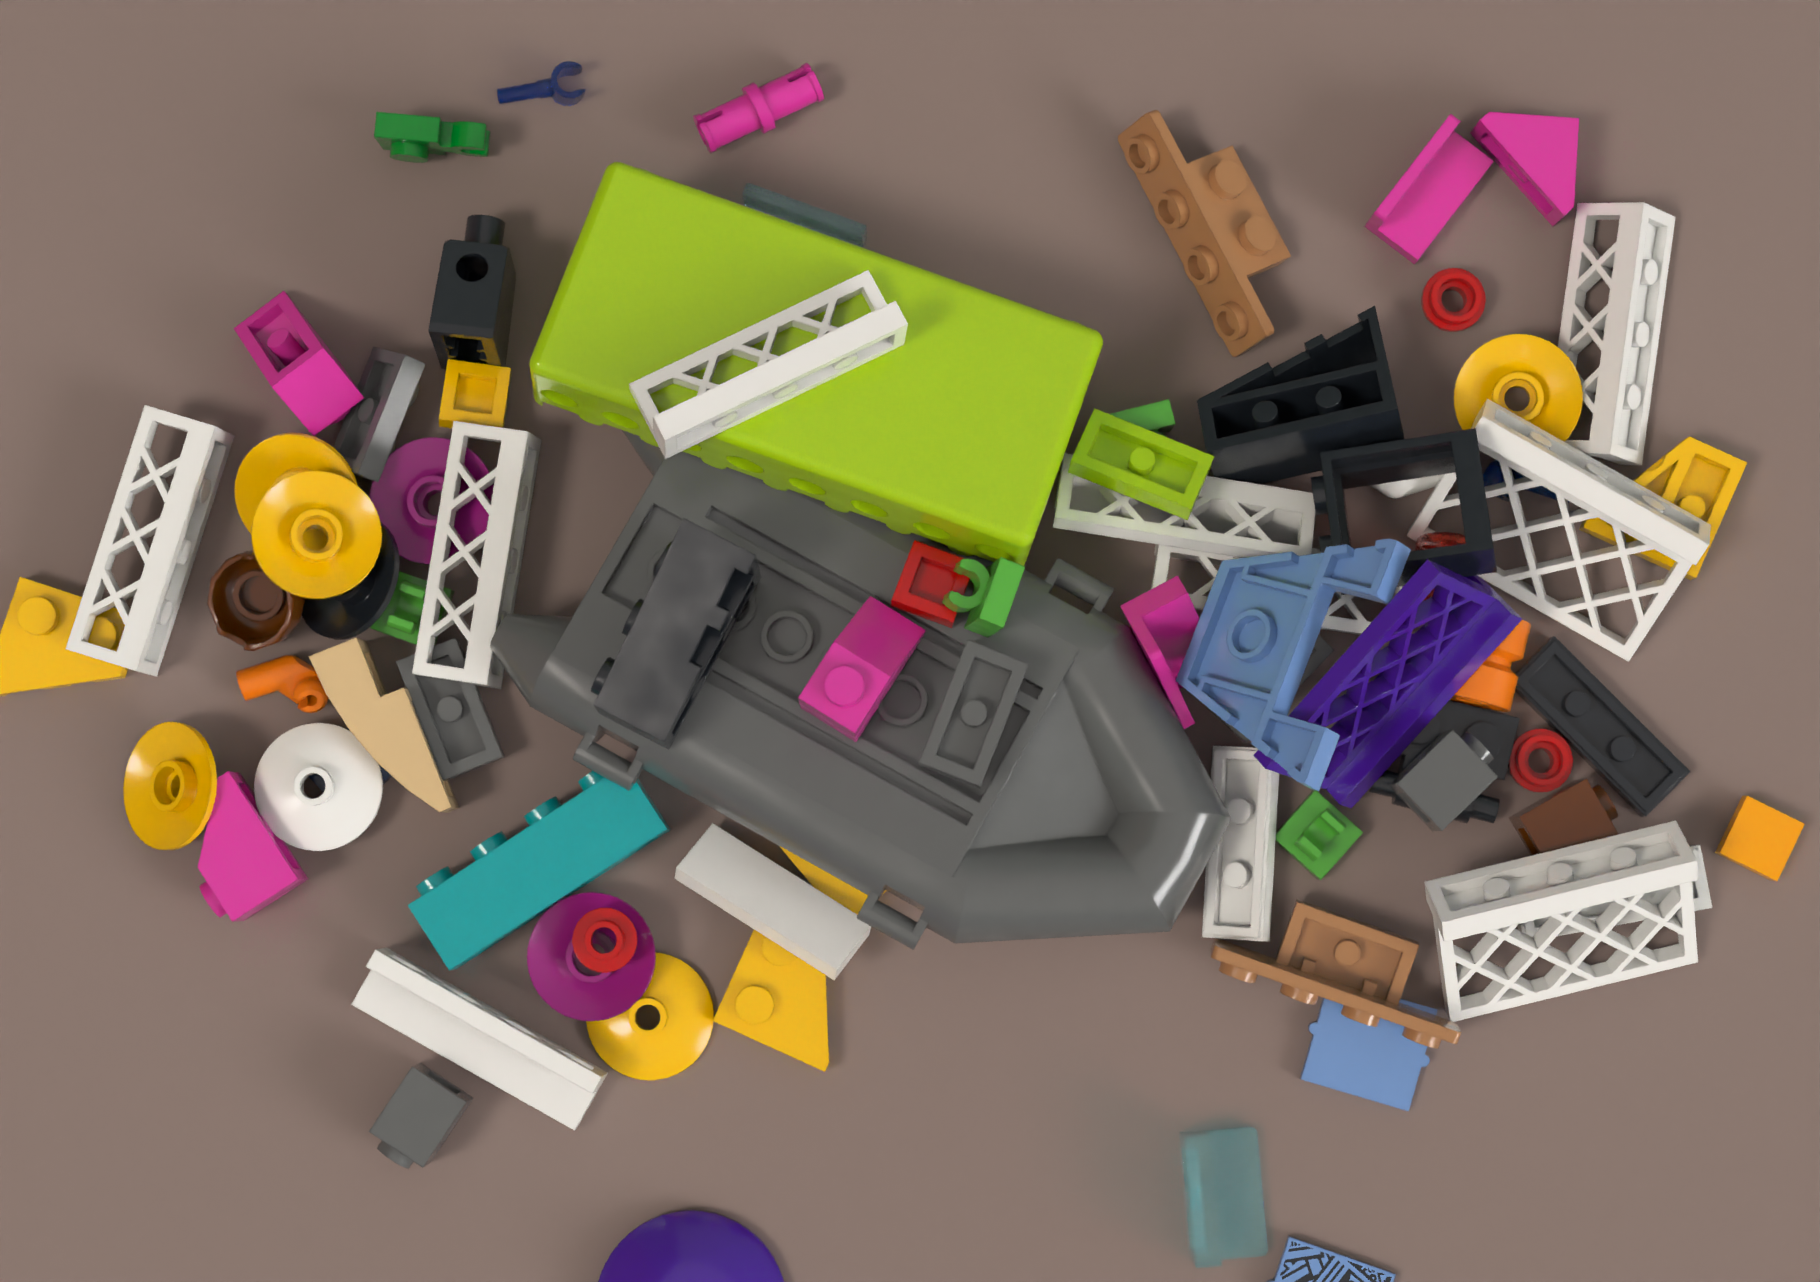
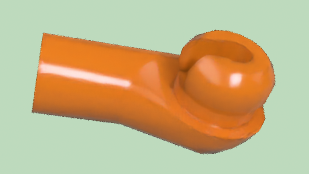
(288, 676)

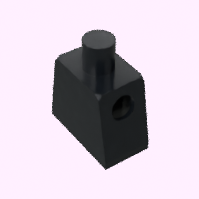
(474, 296)

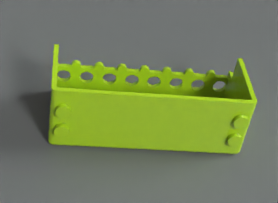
(931, 438)

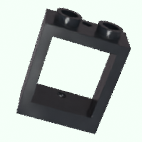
(1411, 460)

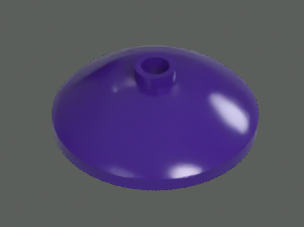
(691, 1249)

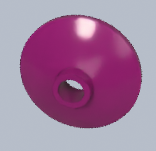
(407, 484)
(569, 984)

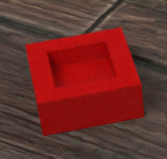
(926, 580)

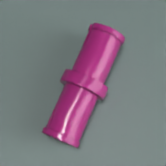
(758, 108)

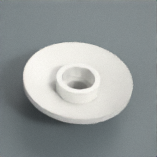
(350, 792)

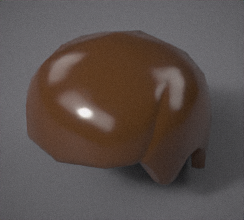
(249, 605)

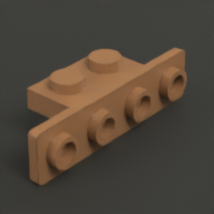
(1213, 225)
(1342, 963)

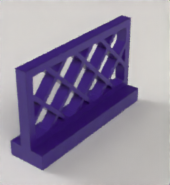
(1415, 677)

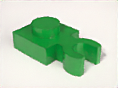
(416, 136)

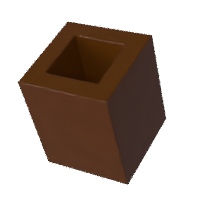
(1566, 818)

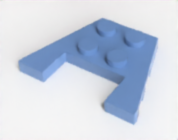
(1261, 636)

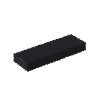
(1598, 727)

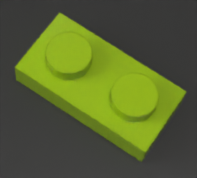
(1140, 464)

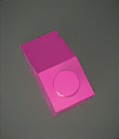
(298, 364)
(860, 668)
(242, 856)

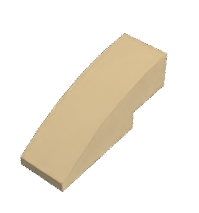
(382, 721)

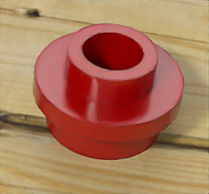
(1467, 286)
(1559, 755)
(625, 935)

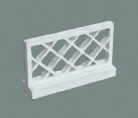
(1600, 494)
(1559, 886)

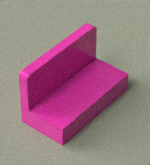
(1429, 192)
(1164, 628)

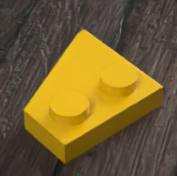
(1694, 480)
(37, 636)
(778, 1002)

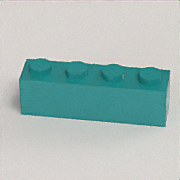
(534, 868)

